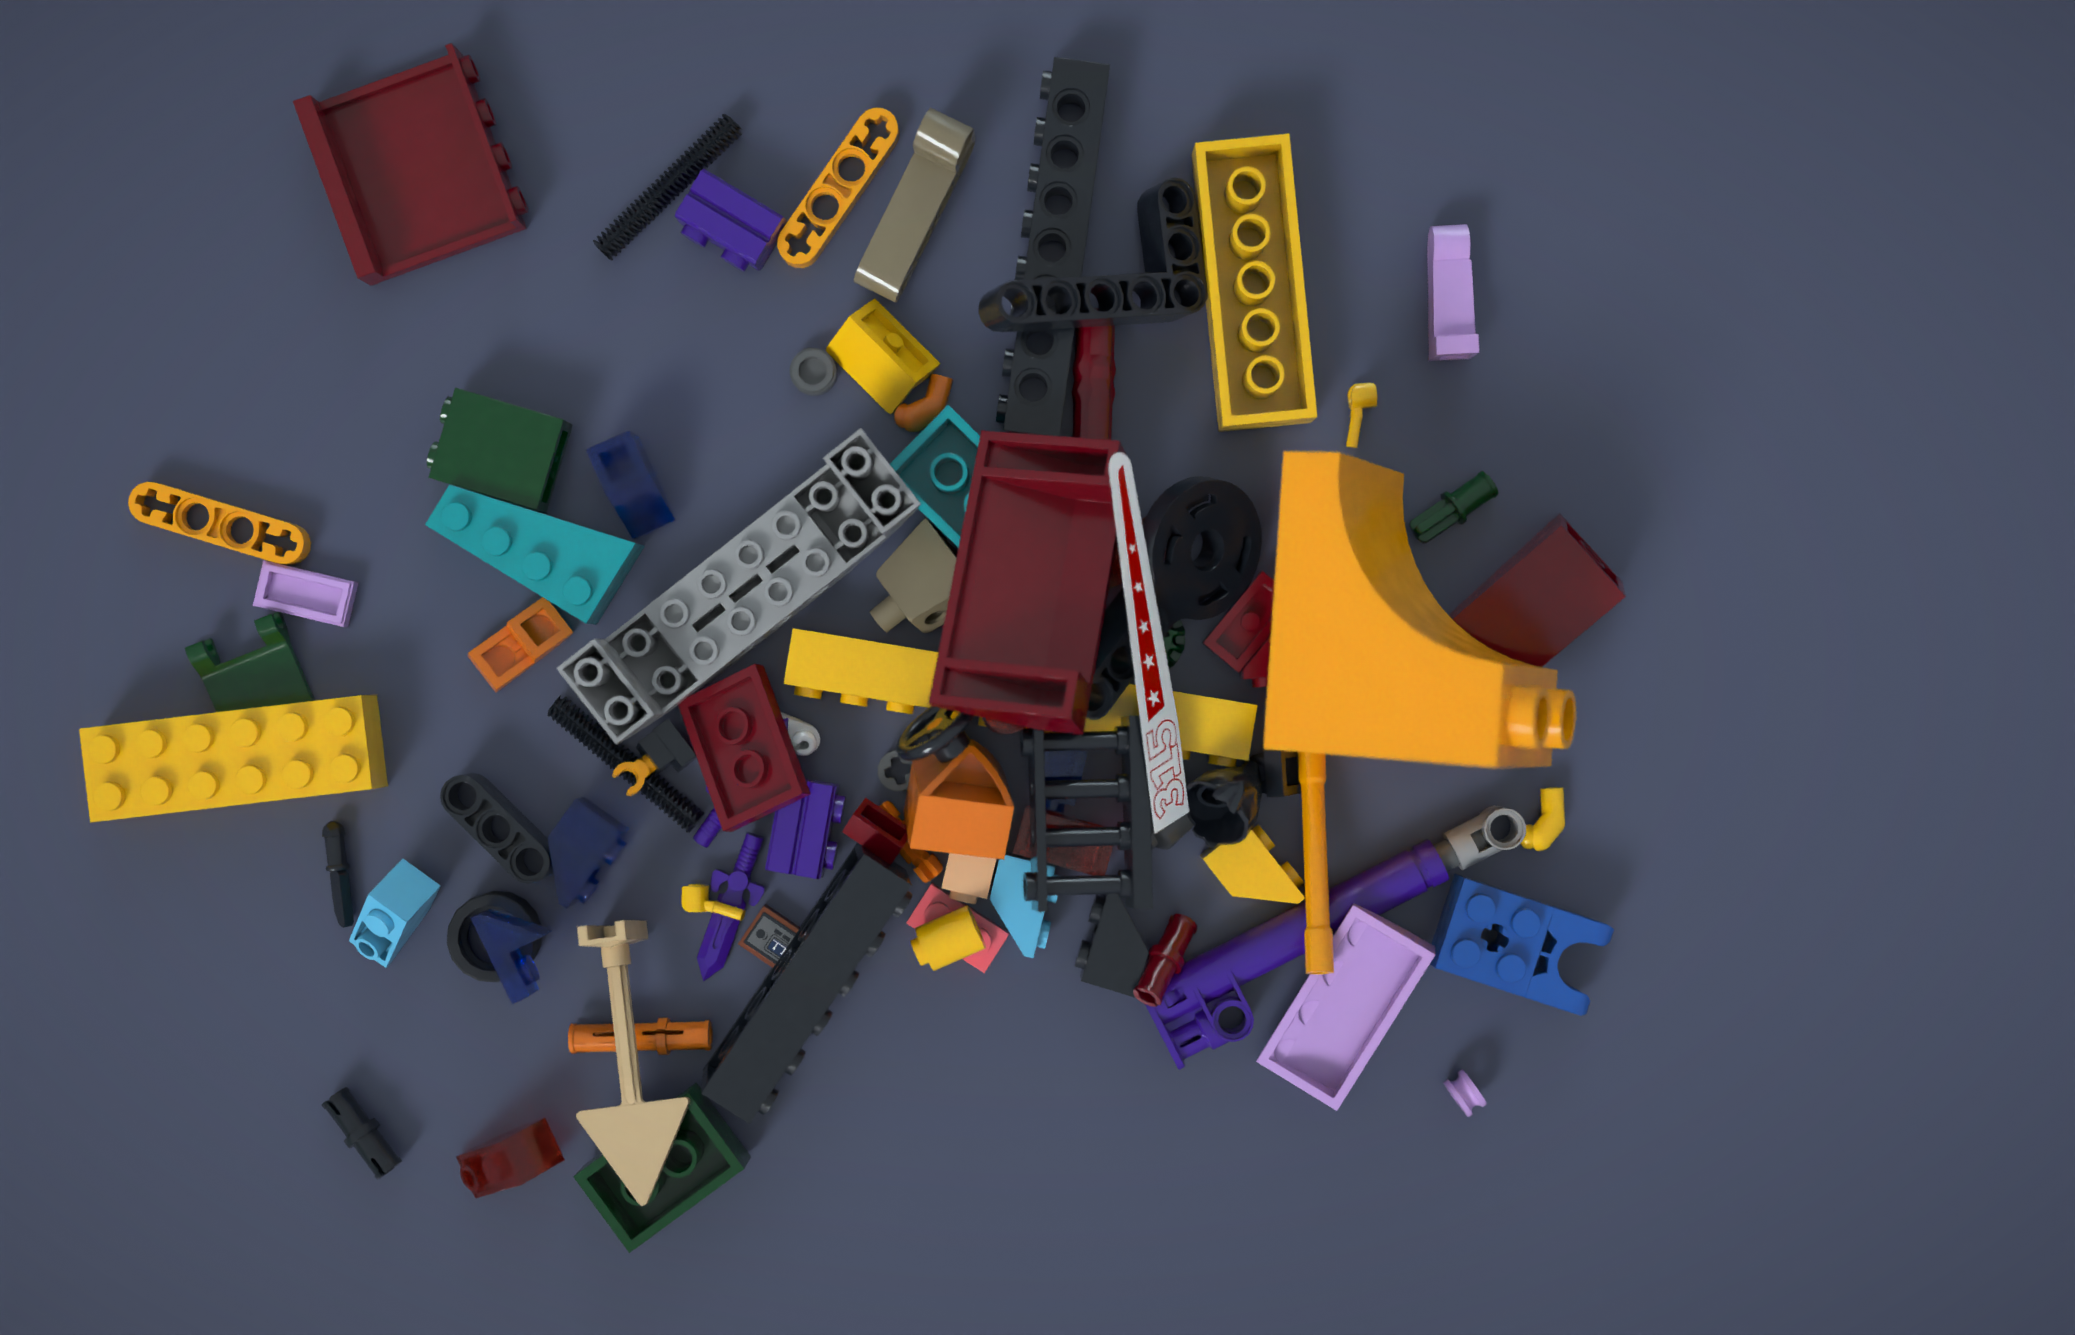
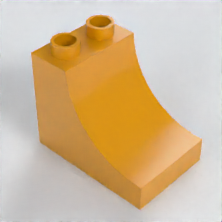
(1369, 653)

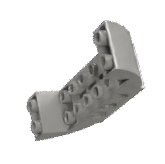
(742, 591)

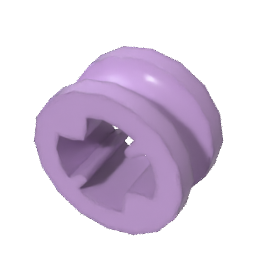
(1465, 1093)

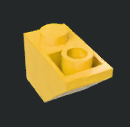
(1251, 870)

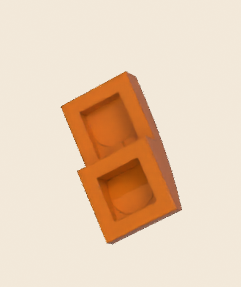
(520, 644)

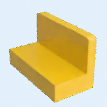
(881, 355)

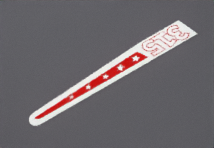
(1149, 657)

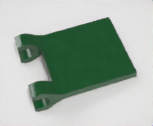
(256, 678)

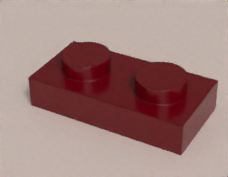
(1244, 625)

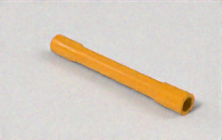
(1318, 933)

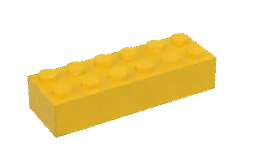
(1254, 282)
(233, 758)

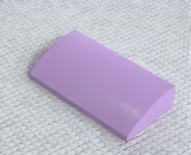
(1347, 1013)

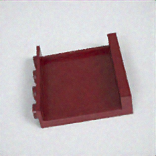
(413, 167)

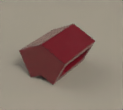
(872, 836)

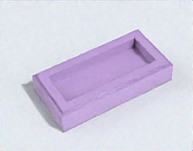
(305, 593)

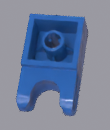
(1526, 946)

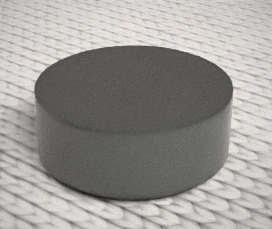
(813, 371)

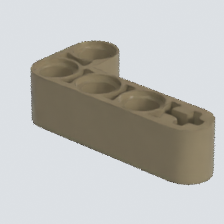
(938, 160)

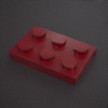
(743, 748)

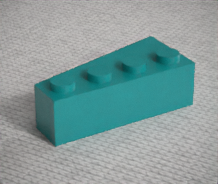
(548, 555)

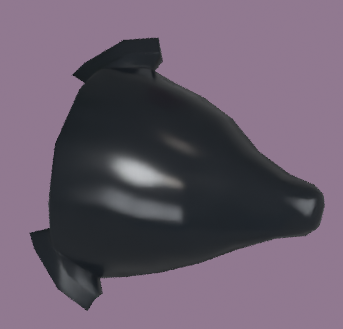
(1225, 803)

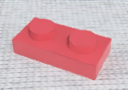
(937, 903)

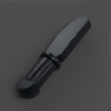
(337, 865)

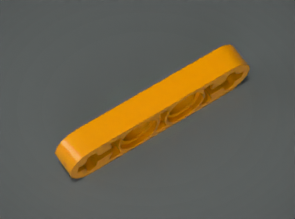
(844, 191)
(219, 524)

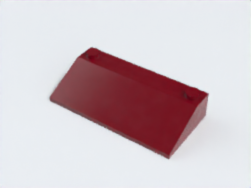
(1029, 582)

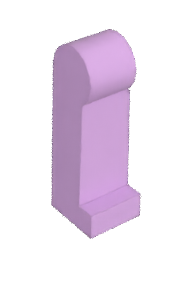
(1450, 294)

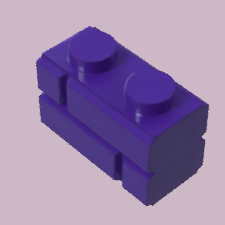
(729, 220)
(803, 832)

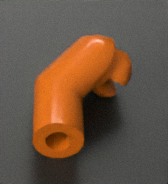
(921, 412)

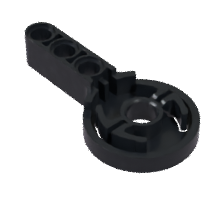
(1220, 571)

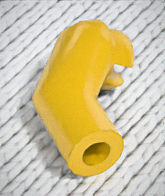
(1550, 823)

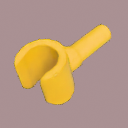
(1359, 397)
(696, 899)

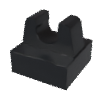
(1280, 772)

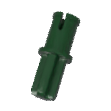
(1453, 507)

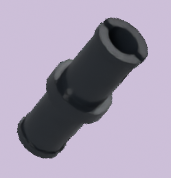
(361, 1133)

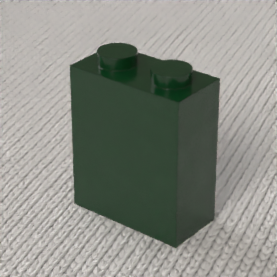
(499, 449)

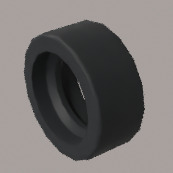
(458, 931)

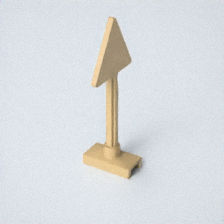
(637, 1132)

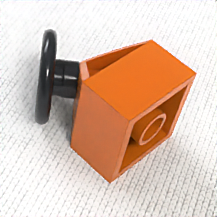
(954, 789)

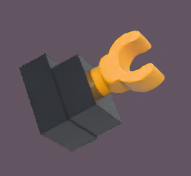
(658, 751)

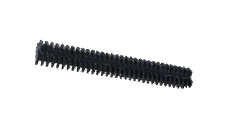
(667, 186)
(614, 755)

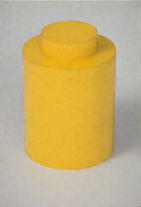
(948, 939)

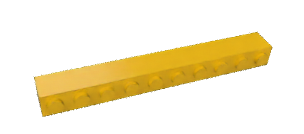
(906, 675)

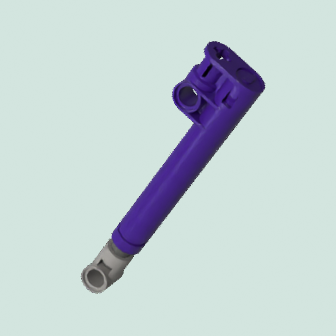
(1214, 978)

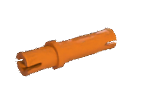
(649, 1036)

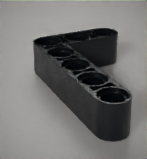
(1114, 292)

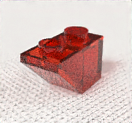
(510, 1159)

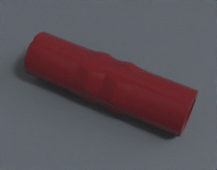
(1093, 382)

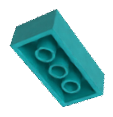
(940, 470)

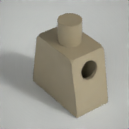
(917, 580)

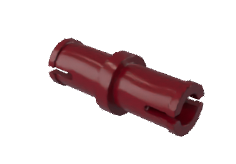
(1165, 960)

